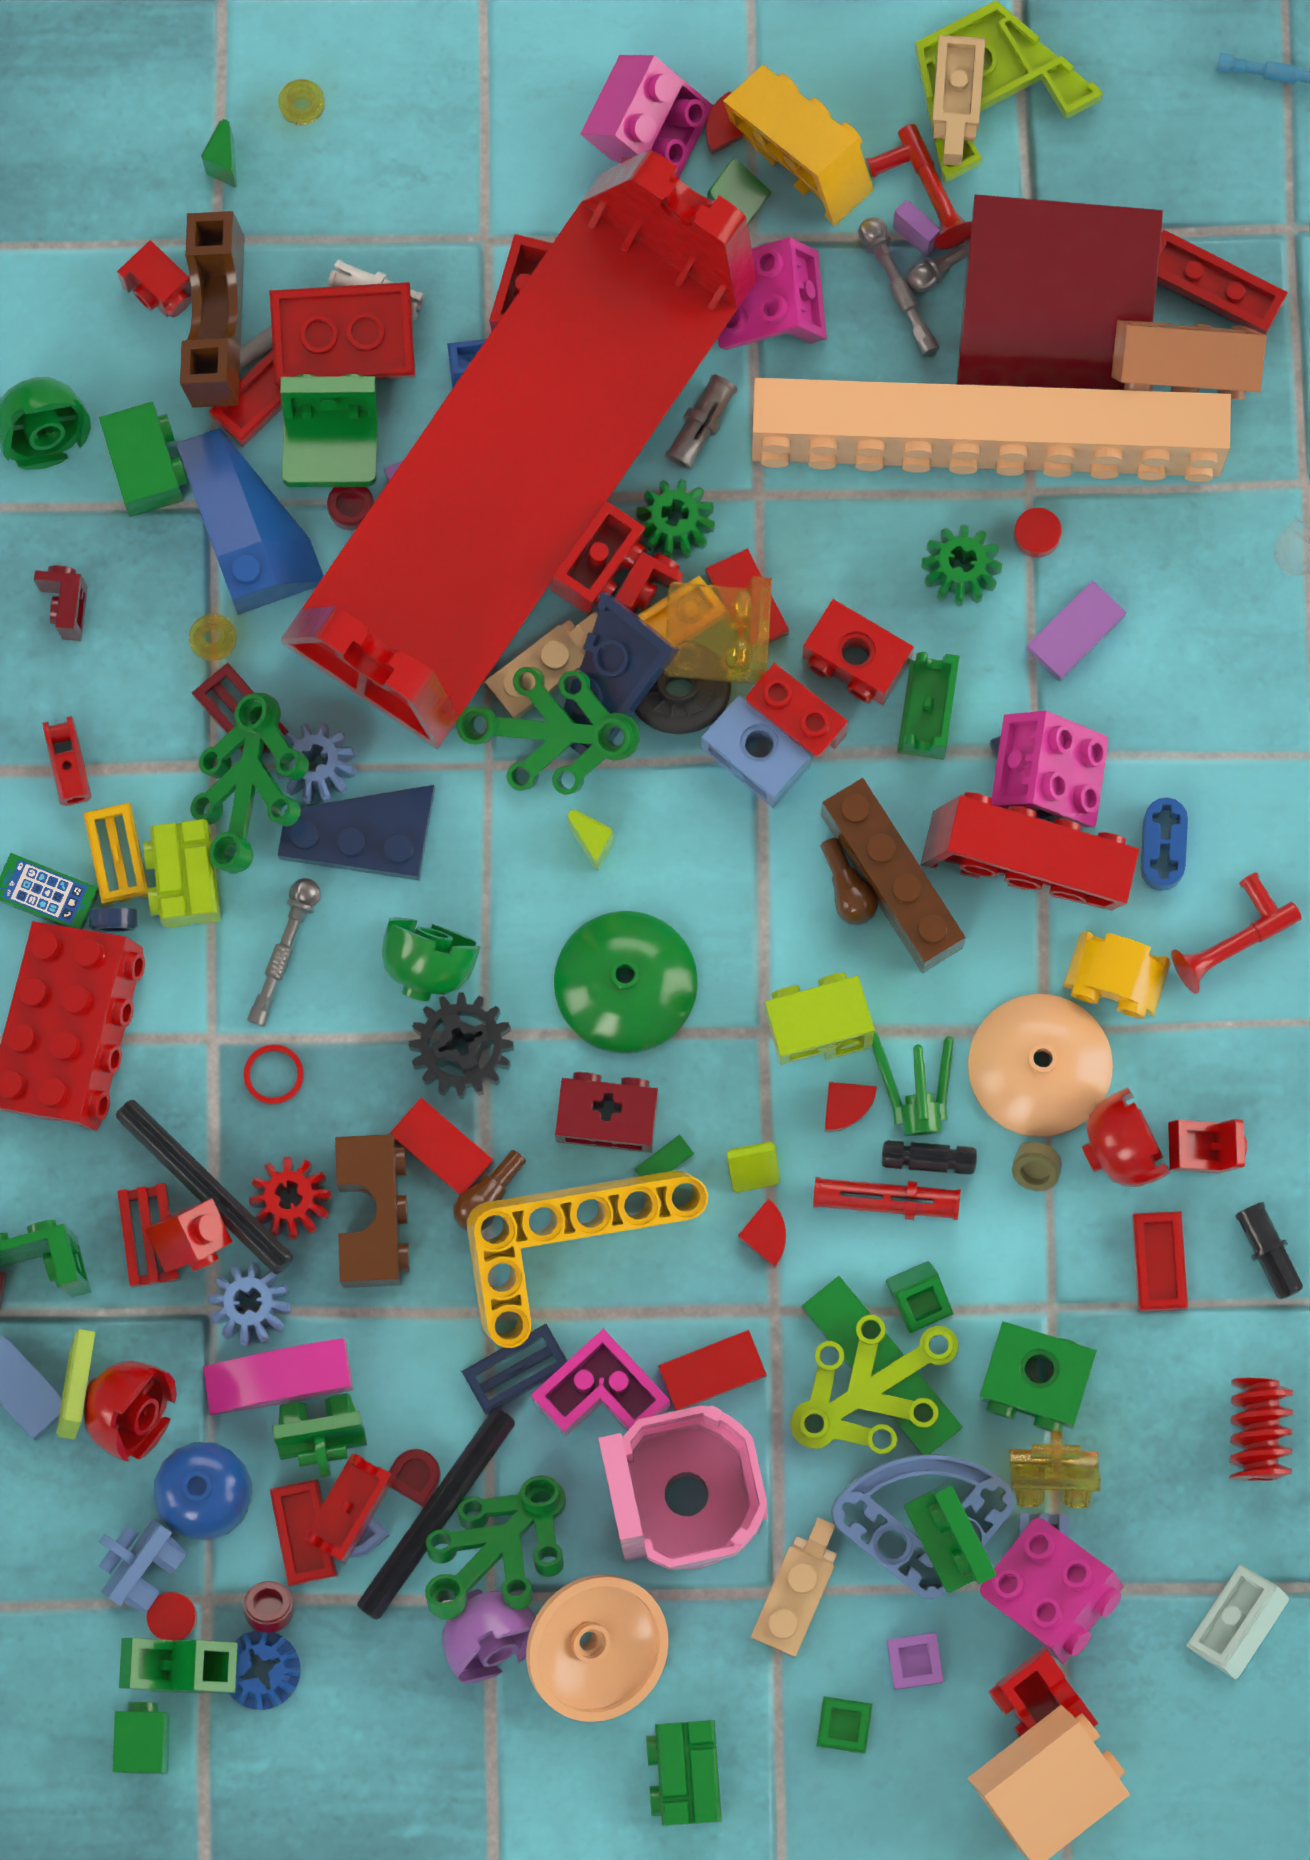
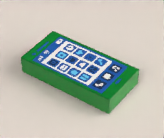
(46, 892)

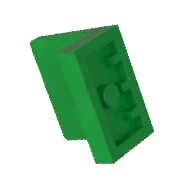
(59, 1251)

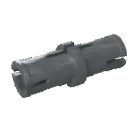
(701, 421)

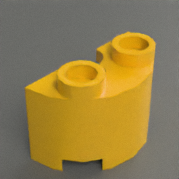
(1117, 971)

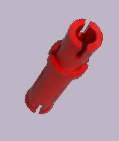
(945, 1201)

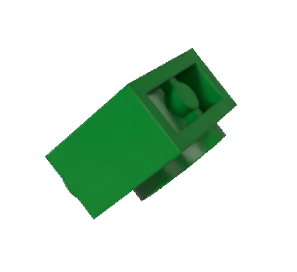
(1011, 1391)

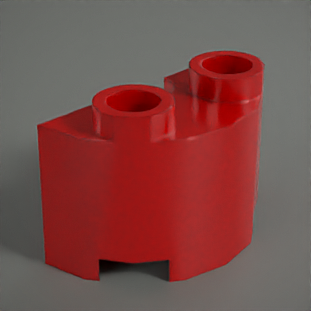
(1036, 1691)

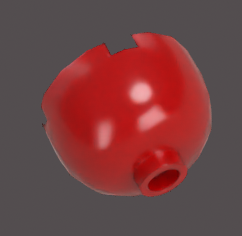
(1123, 1142)
(126, 1408)

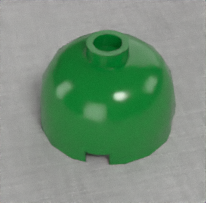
(41, 422)
(427, 958)

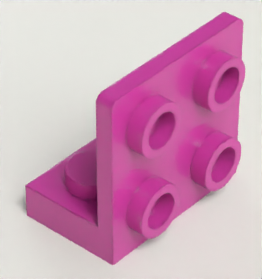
(783, 298)
(1050, 766)

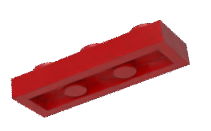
(1218, 284)

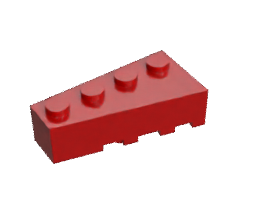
(1031, 851)

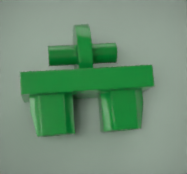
(320, 1438)

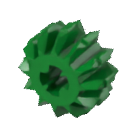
(689, 528)
(967, 550)

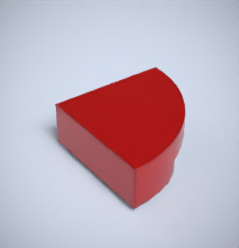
(719, 128)
(847, 1105)
(766, 1233)

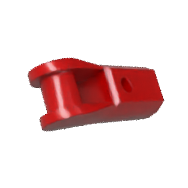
(67, 766)

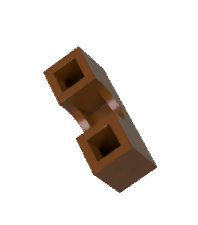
(374, 1254)

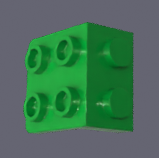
(329, 431)

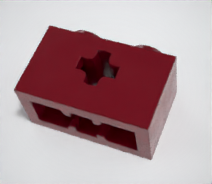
(582, 1125)

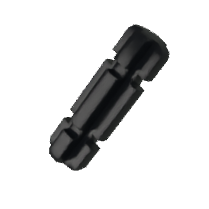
(929, 1157)

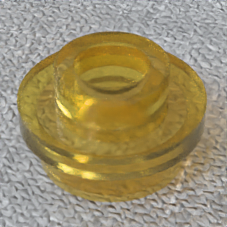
(301, 89)
(219, 649)

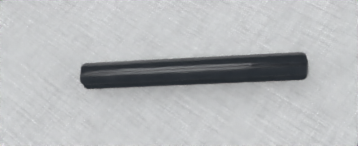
(204, 1186)
(436, 1513)

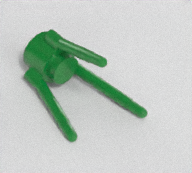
(921, 1112)

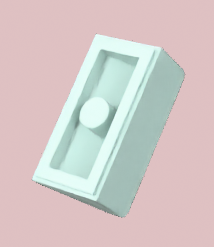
(1238, 1621)

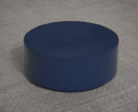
(113, 919)

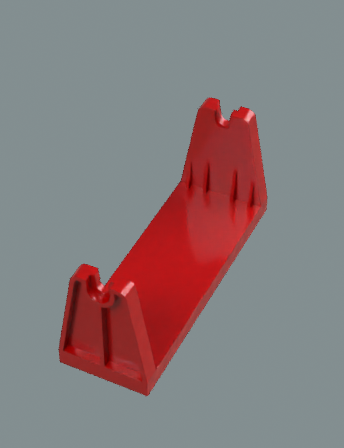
(528, 446)

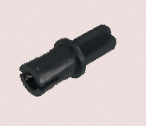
(1269, 1250)

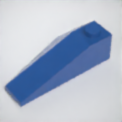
(252, 533)

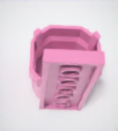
(674, 1445)

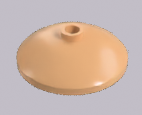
(1032, 1097)
(618, 1661)

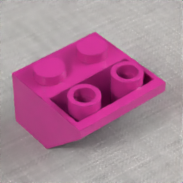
(646, 110)

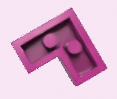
(598, 1376)

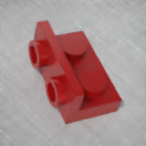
(797, 711)

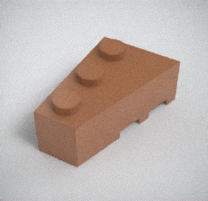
(1188, 357)

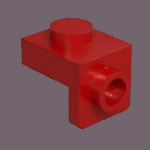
(1206, 1146)

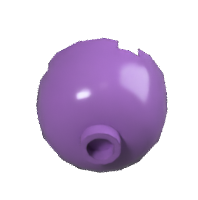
(485, 1636)

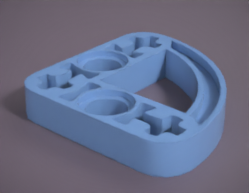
(912, 1466)

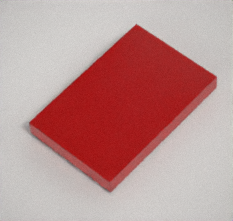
(343, 331)

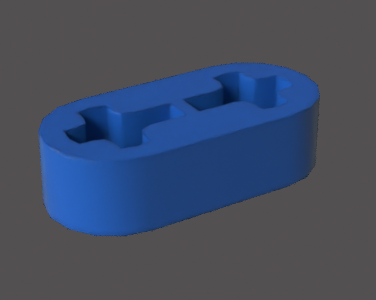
(1153, 843)

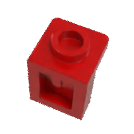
(638, 586)

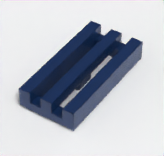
(524, 1386)

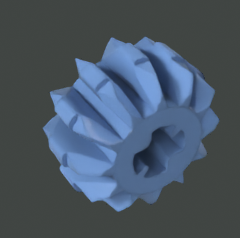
(327, 775)
(249, 1320)

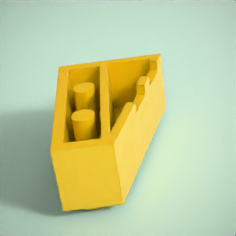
(802, 139)

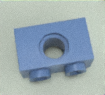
(766, 776)

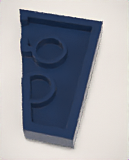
(621, 661)

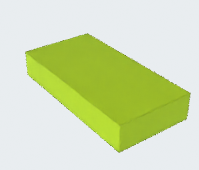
(75, 1384)

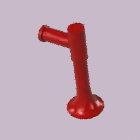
(913, 149)
(1274, 920)

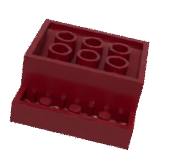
(1050, 290)

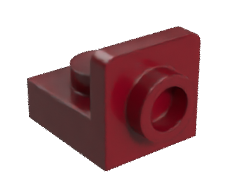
(69, 607)

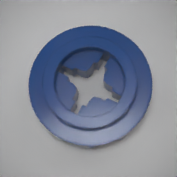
(283, 1676)

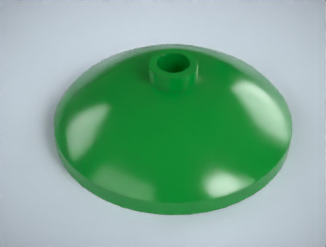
(630, 1014)

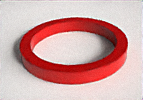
(273, 1048)

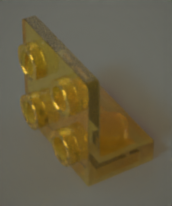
(719, 631)

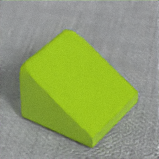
(592, 836)
(753, 1167)

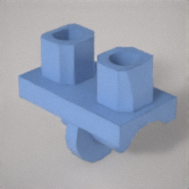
(151, 1546)

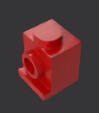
(156, 281)

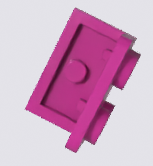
(1053, 1589)

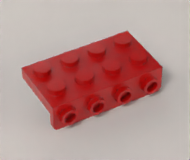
(68, 1023)

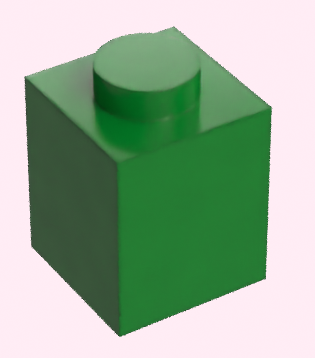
(141, 1739)

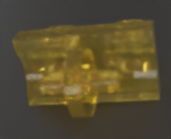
(1054, 1468)

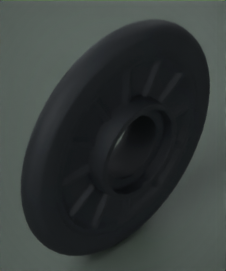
(684, 713)

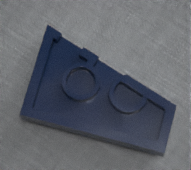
(363, 833)

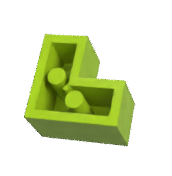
(820, 1019)

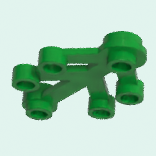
(257, 724)
(558, 731)
(496, 1543)

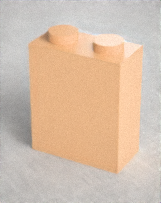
(1050, 1784)

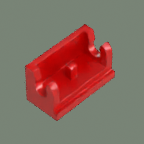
(349, 1508)

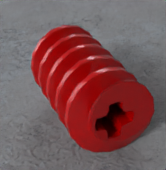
(1260, 1429)

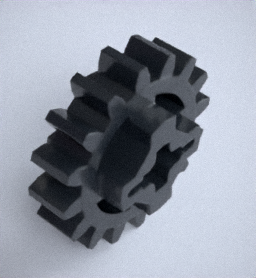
(481, 1035)

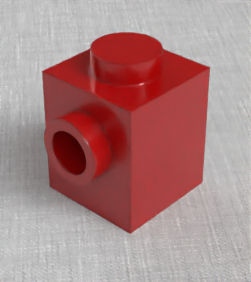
(189, 1237)

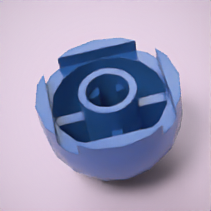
(202, 1491)

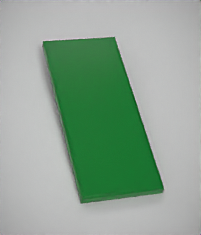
(666, 1158)

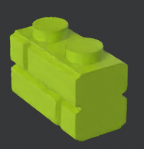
(183, 874)

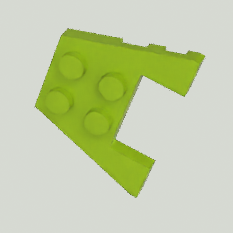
(1011, 63)

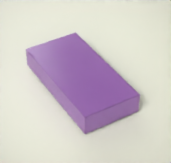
(1076, 630)

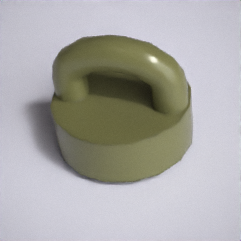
(1036, 1166)

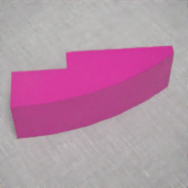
(278, 1377)

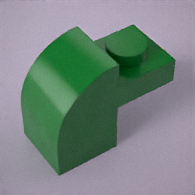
(178, 1665)

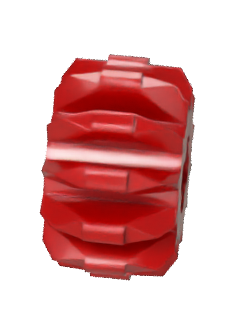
(307, 1190)

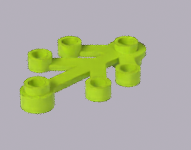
(867, 1390)

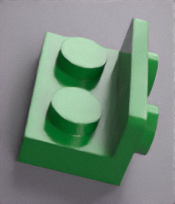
(949, 1538)

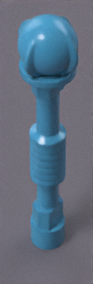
(1270, 70)

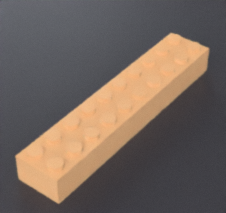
(990, 428)

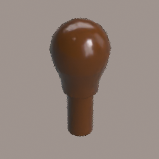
(854, 898)
(488, 1189)

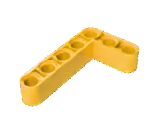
(563, 1227)

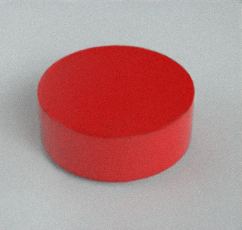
(1037, 532)
(172, 1616)

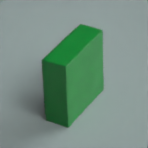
(844, 1725)

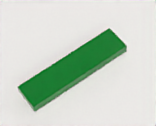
(836, 1315)

